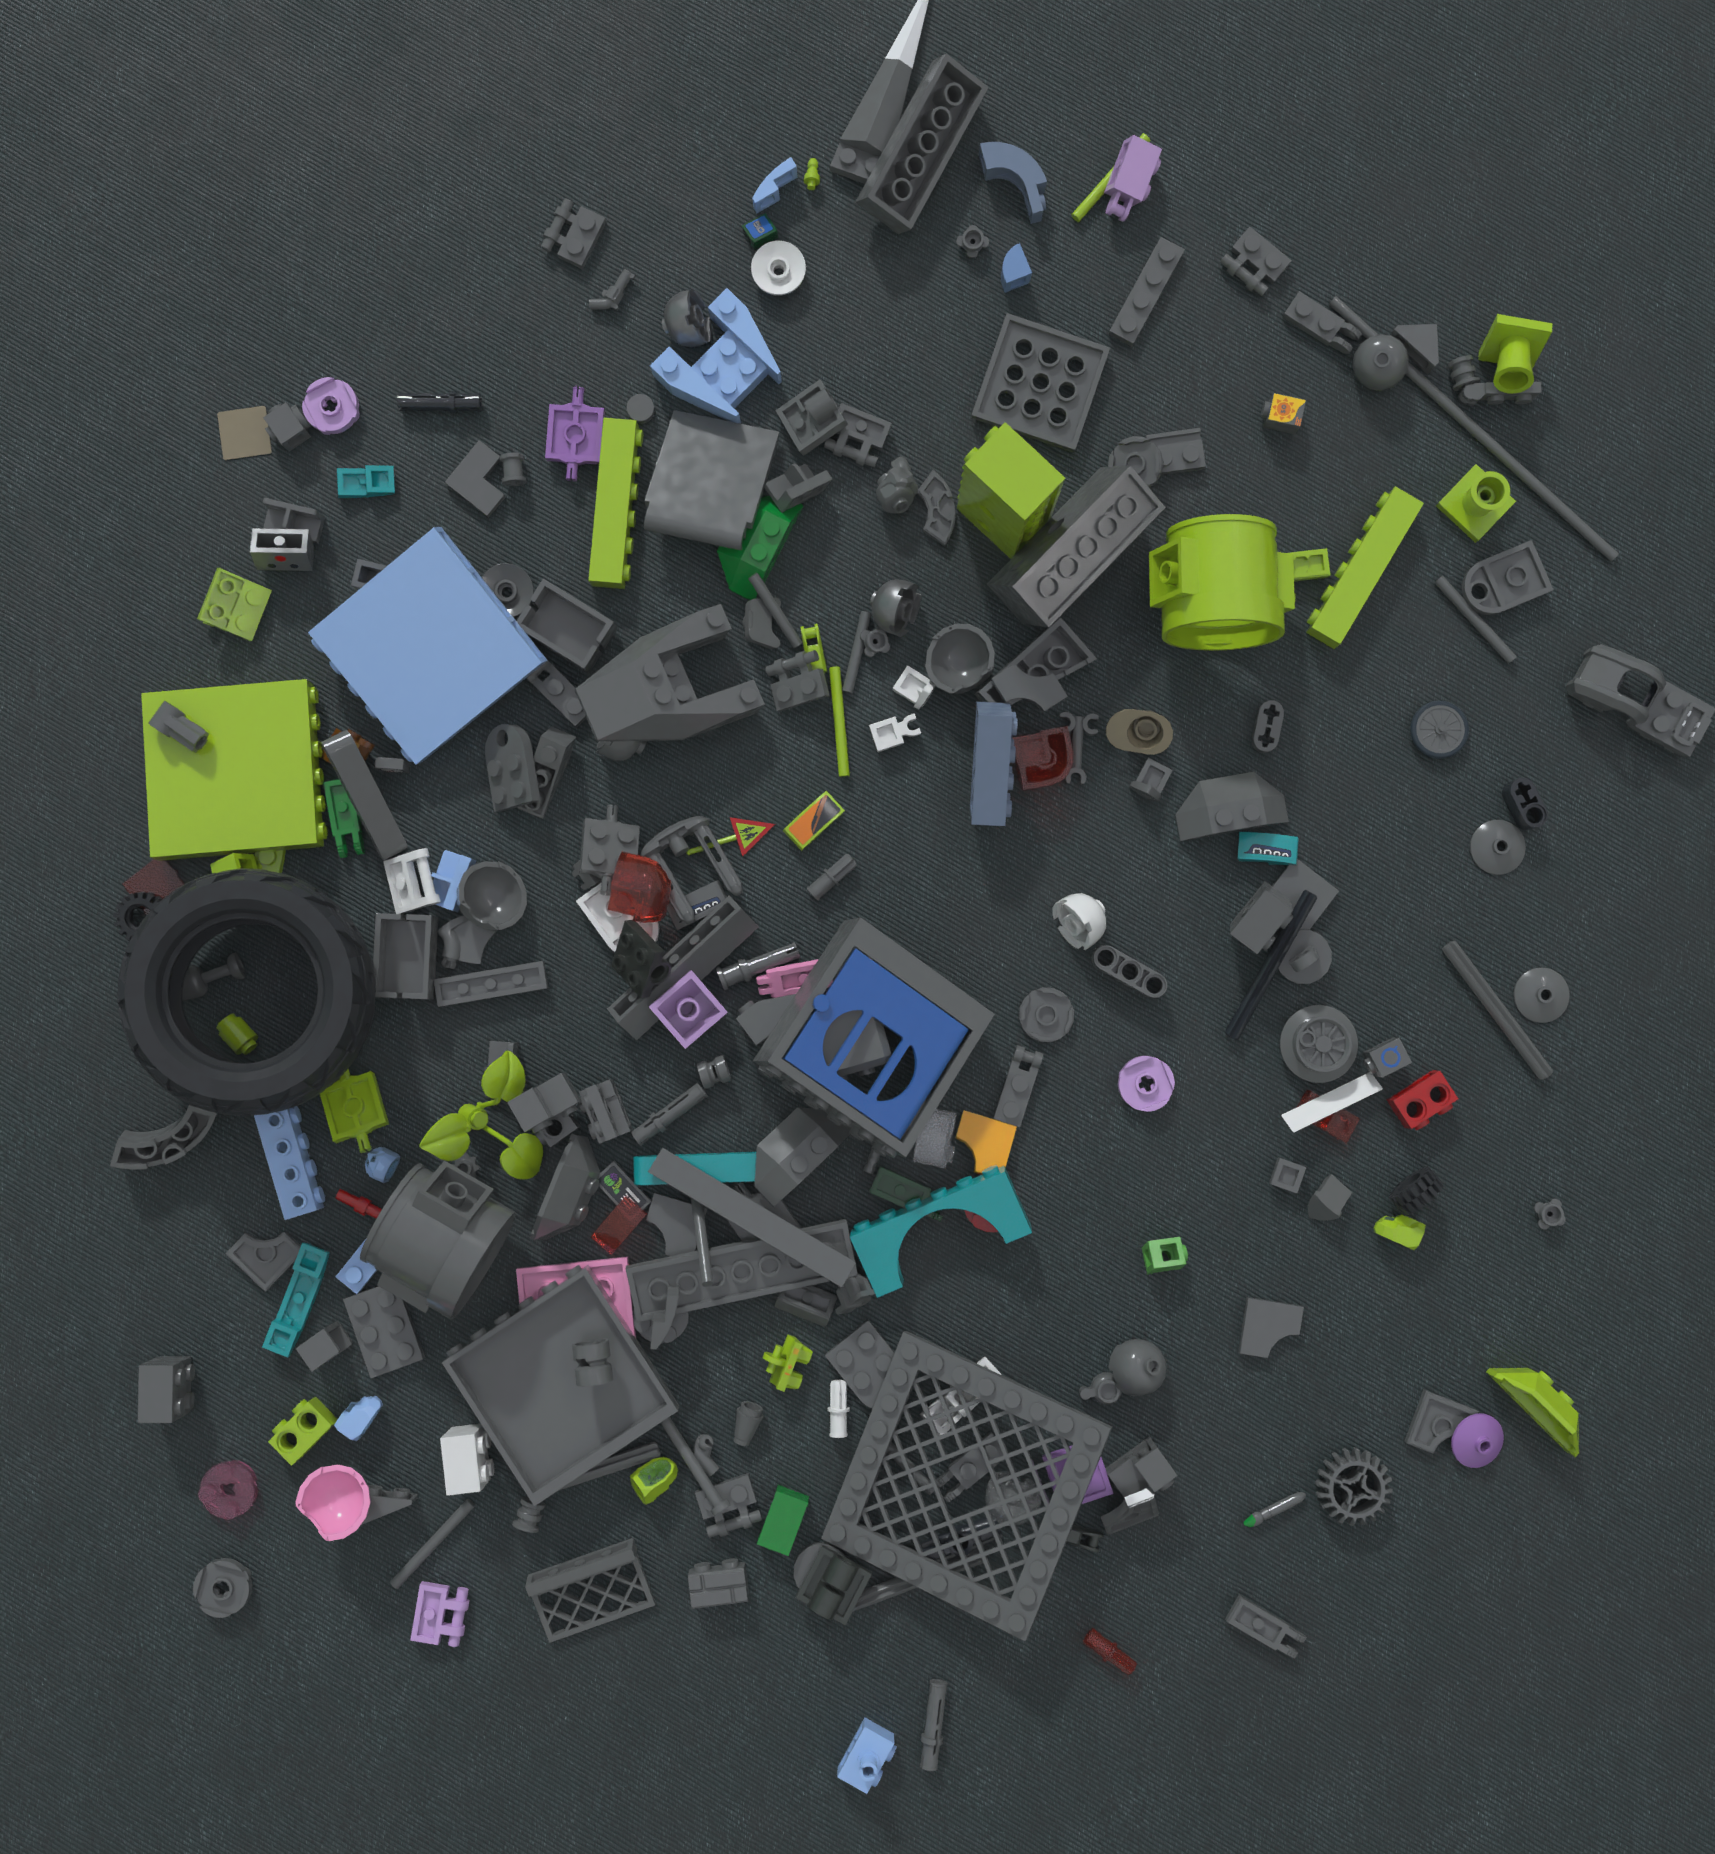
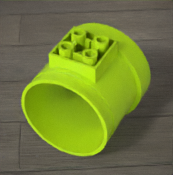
(1221, 583)

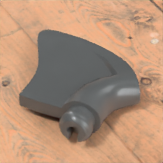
(463, 942)

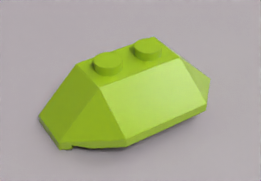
(1542, 1403)

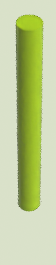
(1096, 193)
(839, 721)

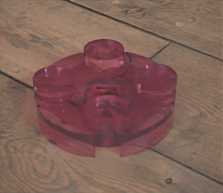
(213, 1494)

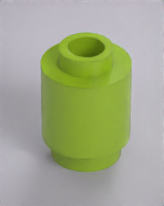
(237, 1034)

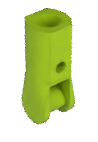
(809, 633)

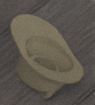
(1139, 731)

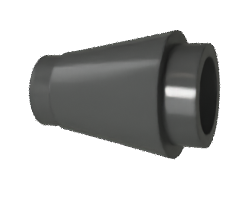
(747, 1421)

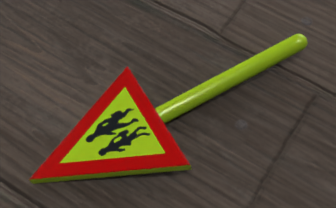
(746, 833)

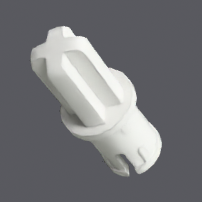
(838, 1409)

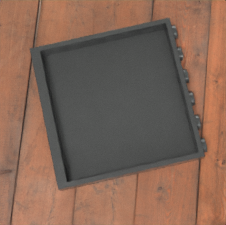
(527, 1393)

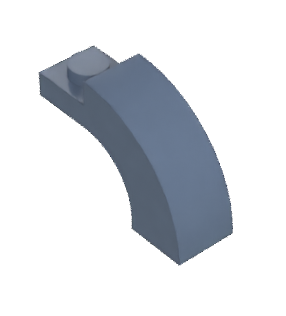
(1017, 166)

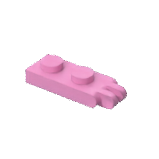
(785, 979)

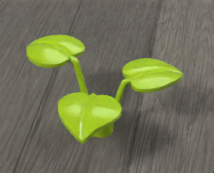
(449, 1136)

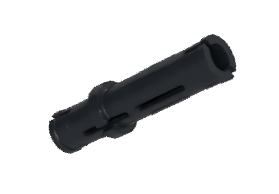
(440, 402)

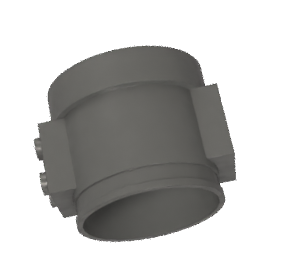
(437, 1238)

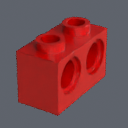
(1419, 1093)

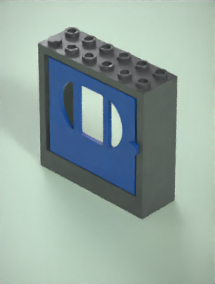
(937, 1039)

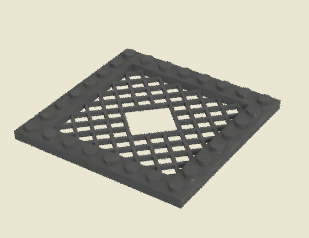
(844, 1529)

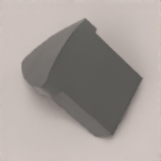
(1151, 780)
(1328, 1199)

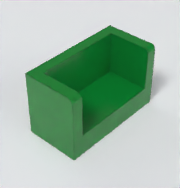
(783, 1520)

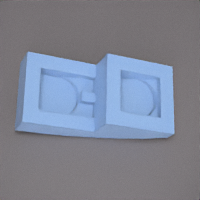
(768, 191)

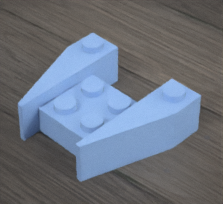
(727, 369)

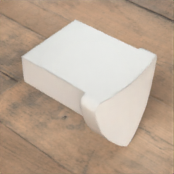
(914, 687)

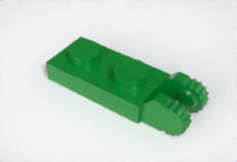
(343, 818)

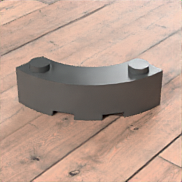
(164, 1145)

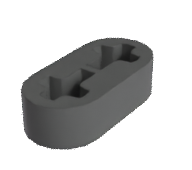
(1261, 724)

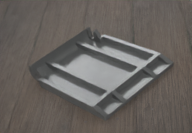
(709, 479)

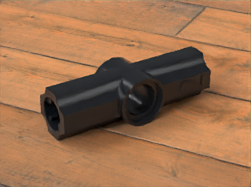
(964, 1530)

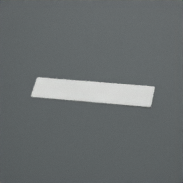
(1331, 1102)

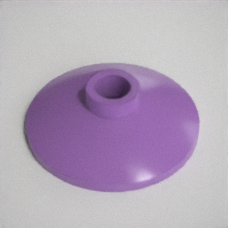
(1471, 1434)

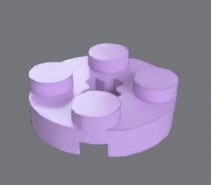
(316, 400)
(1138, 1097)

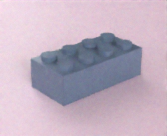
(991, 760)

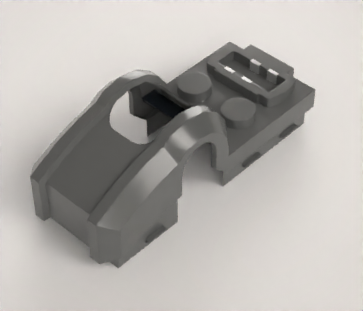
(1667, 712)

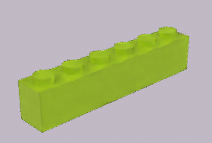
(614, 503)
(1364, 567)

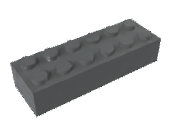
(922, 144)

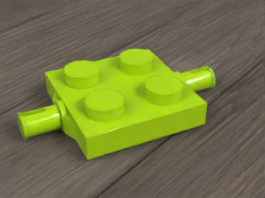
(354, 1108)

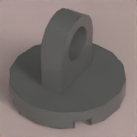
(1307, 958)

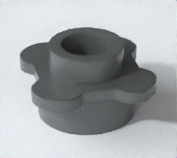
(976, 234)
(882, 641)
(1555, 1219)

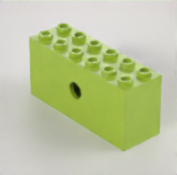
(1008, 489)

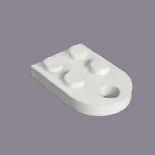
(609, 922)

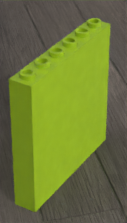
(250, 781)

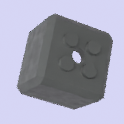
(867, 1052)

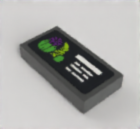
(618, 1184)

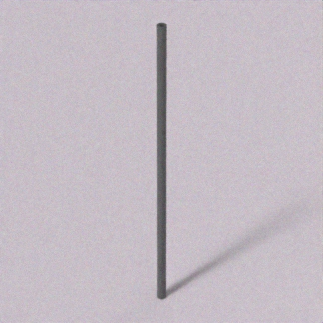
(1486, 440)

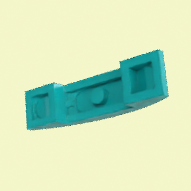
(298, 1300)

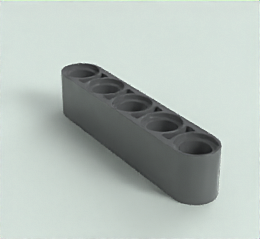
(364, 794)

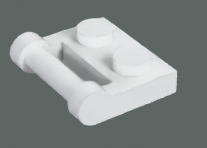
(404, 882)

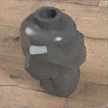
(897, 487)

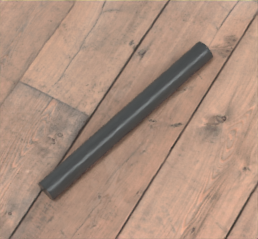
(1474, 618)
(702, 1243)
(432, 1543)

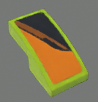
(813, 820)

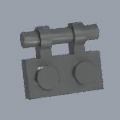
(581, 236)
(1260, 256)
(864, 429)
(799, 689)
(739, 1493)

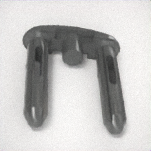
(674, 838)

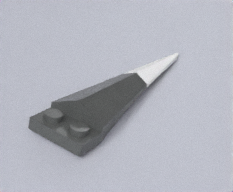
(881, 105)

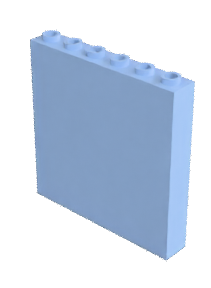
(427, 646)

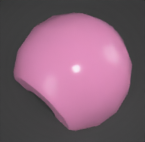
(334, 1501)

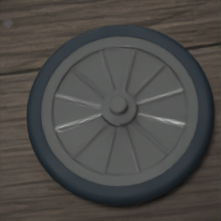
(1439, 729)

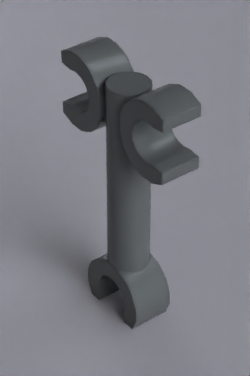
(1078, 725)

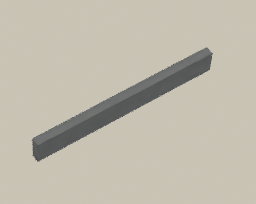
(752, 1217)

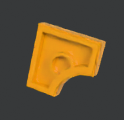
(987, 1139)

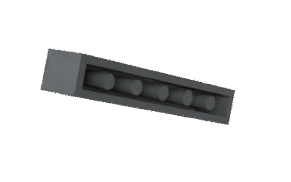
(698, 951)

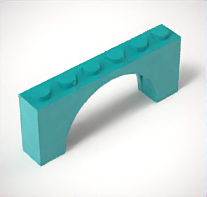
(986, 1195)

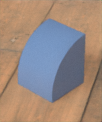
(1015, 269)

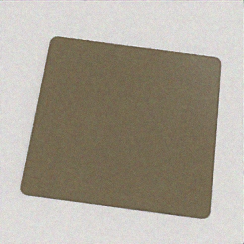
(244, 432)

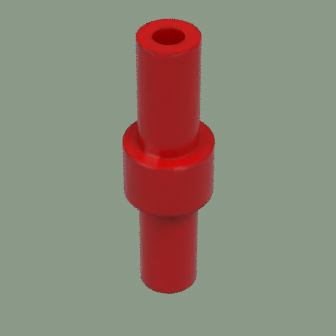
(361, 1205)

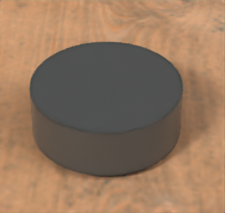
(640, 408)

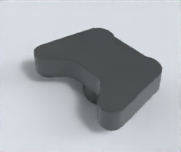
(758, 624)

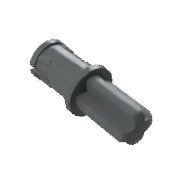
(832, 876)

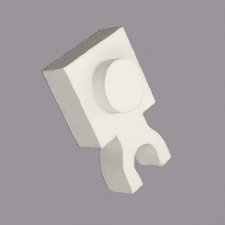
(890, 733)

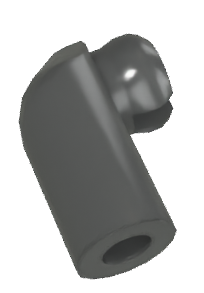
(702, 1452)

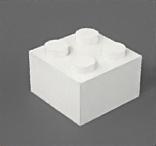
(466, 1459)

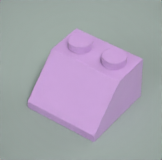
(688, 1009)

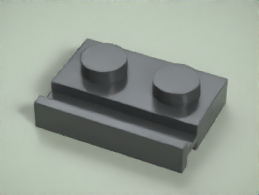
(1180, 450)

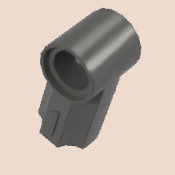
(174, 724)

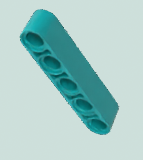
(721, 1166)

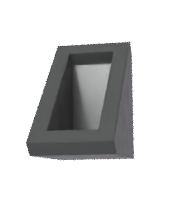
(1420, 343)

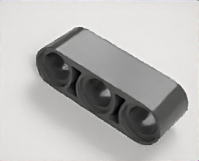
(1142, 972)

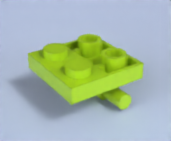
(234, 604)

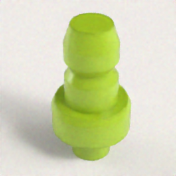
(812, 177)

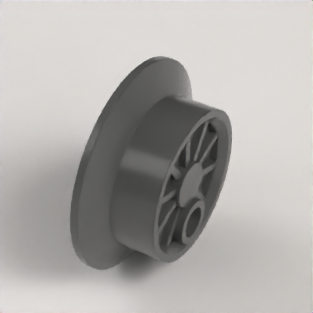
(1318, 1043)

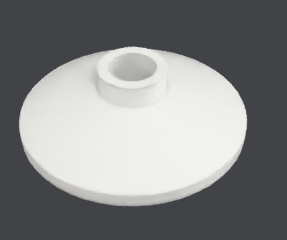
(778, 255)

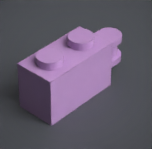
(1132, 175)

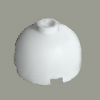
(1081, 919)

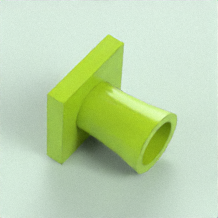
(1515, 348)
(1477, 501)

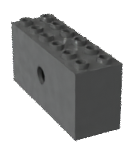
(1076, 545)

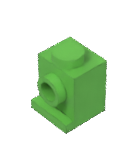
(1172, 1247)

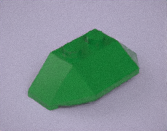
(759, 548)

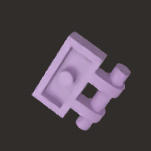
(430, 1614)

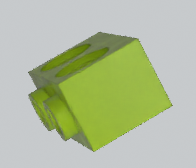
(306, 1434)

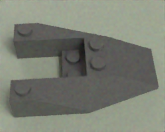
(649, 695)

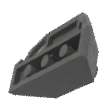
(1230, 806)
(795, 1151)
(569, 1190)

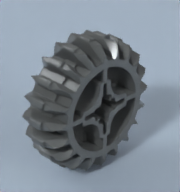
(1350, 1498)

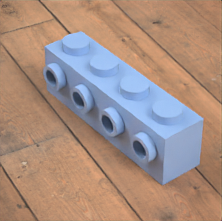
(290, 1162)

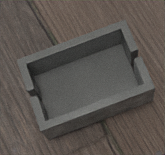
(566, 626)
(405, 955)

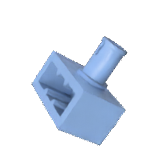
(866, 1756)

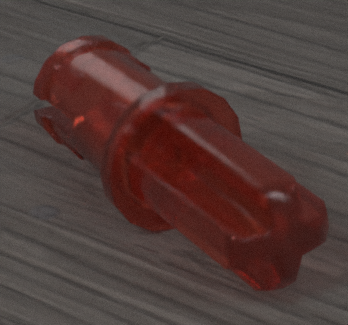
(1109, 1651)

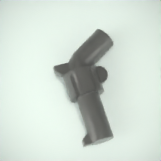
(614, 294)

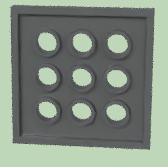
(1066, 348)

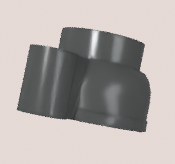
(1102, 1389)

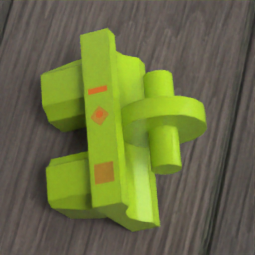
(783, 1361)

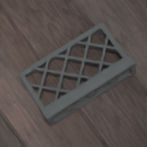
(577, 1571)

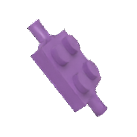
(574, 434)

